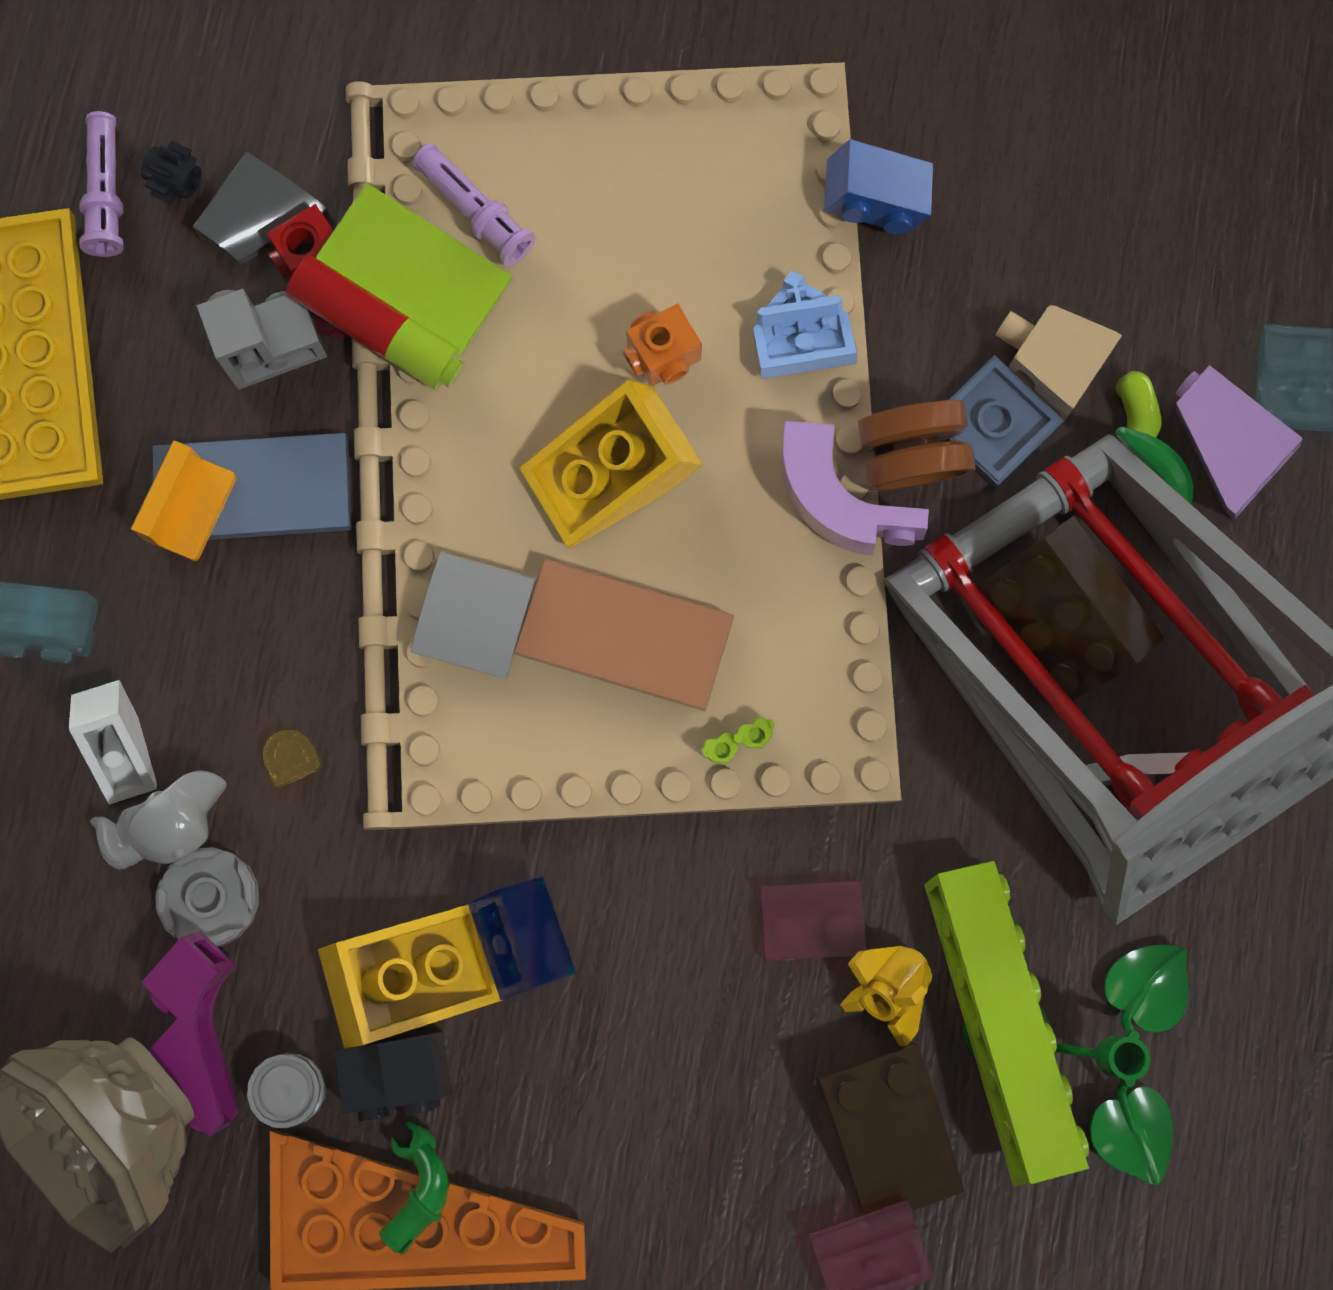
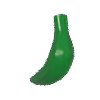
(1160, 459)

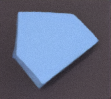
(802, 331)

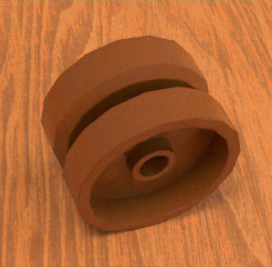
(915, 438)

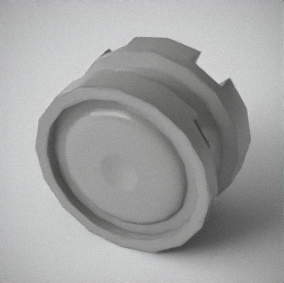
(286, 1090)

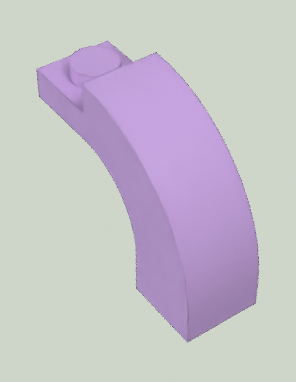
(826, 503)

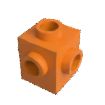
(662, 346)

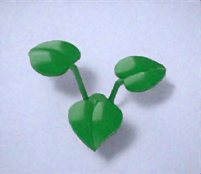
(1137, 1126)

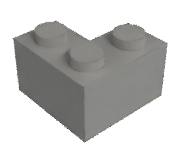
(259, 339)

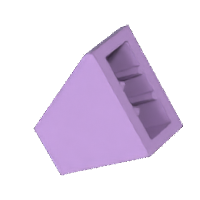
(1233, 437)

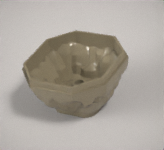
(96, 1133)

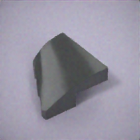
(250, 206)

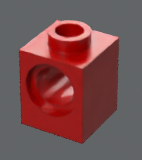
(303, 228)

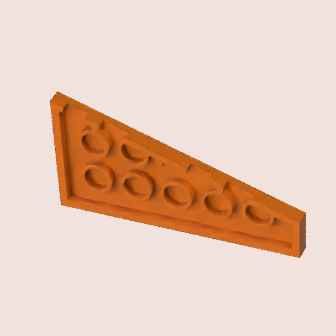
(336, 1202)

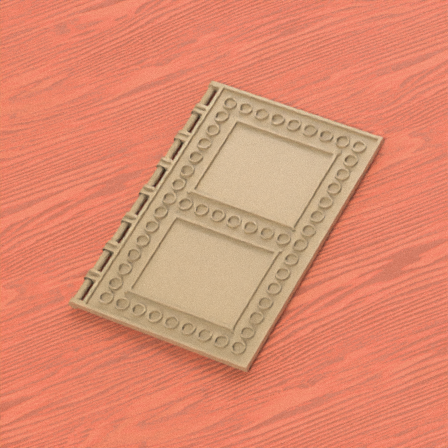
(637, 202)

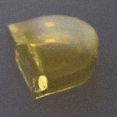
(290, 757)

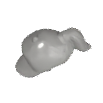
(164, 826)

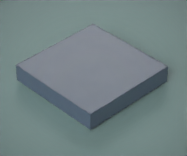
(1003, 421)

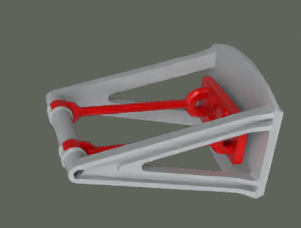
(1214, 795)

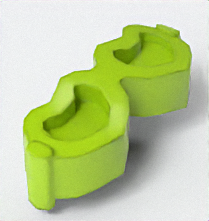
(749, 735)

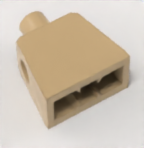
(1057, 354)

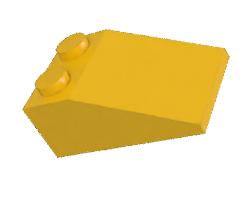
(610, 463)
(407, 976)

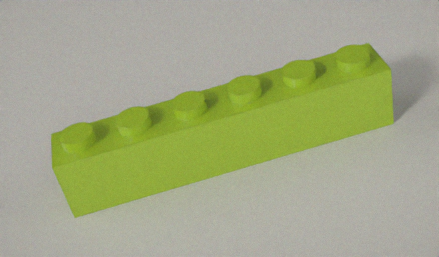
(1006, 1025)

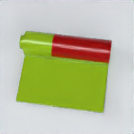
(400, 287)

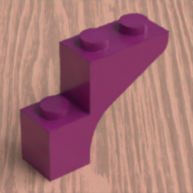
(189, 1050)

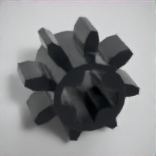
(171, 172)

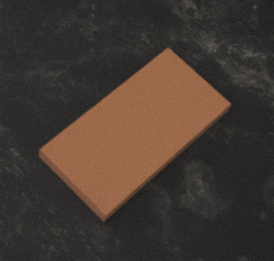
(624, 635)

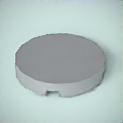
(208, 894)

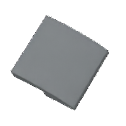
(473, 615)

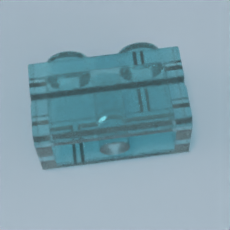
(46, 621)

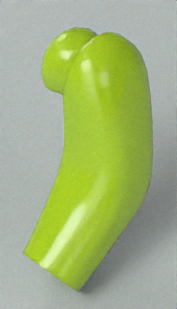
(1139, 403)

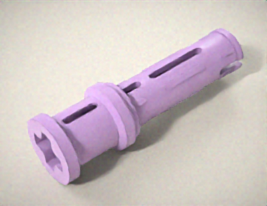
(101, 201)
(487, 217)

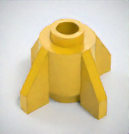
(891, 988)

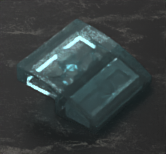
(1297, 376)

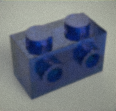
(526, 937)

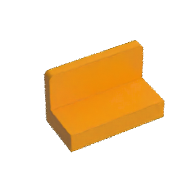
(184, 502)

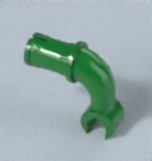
(426, 1199)

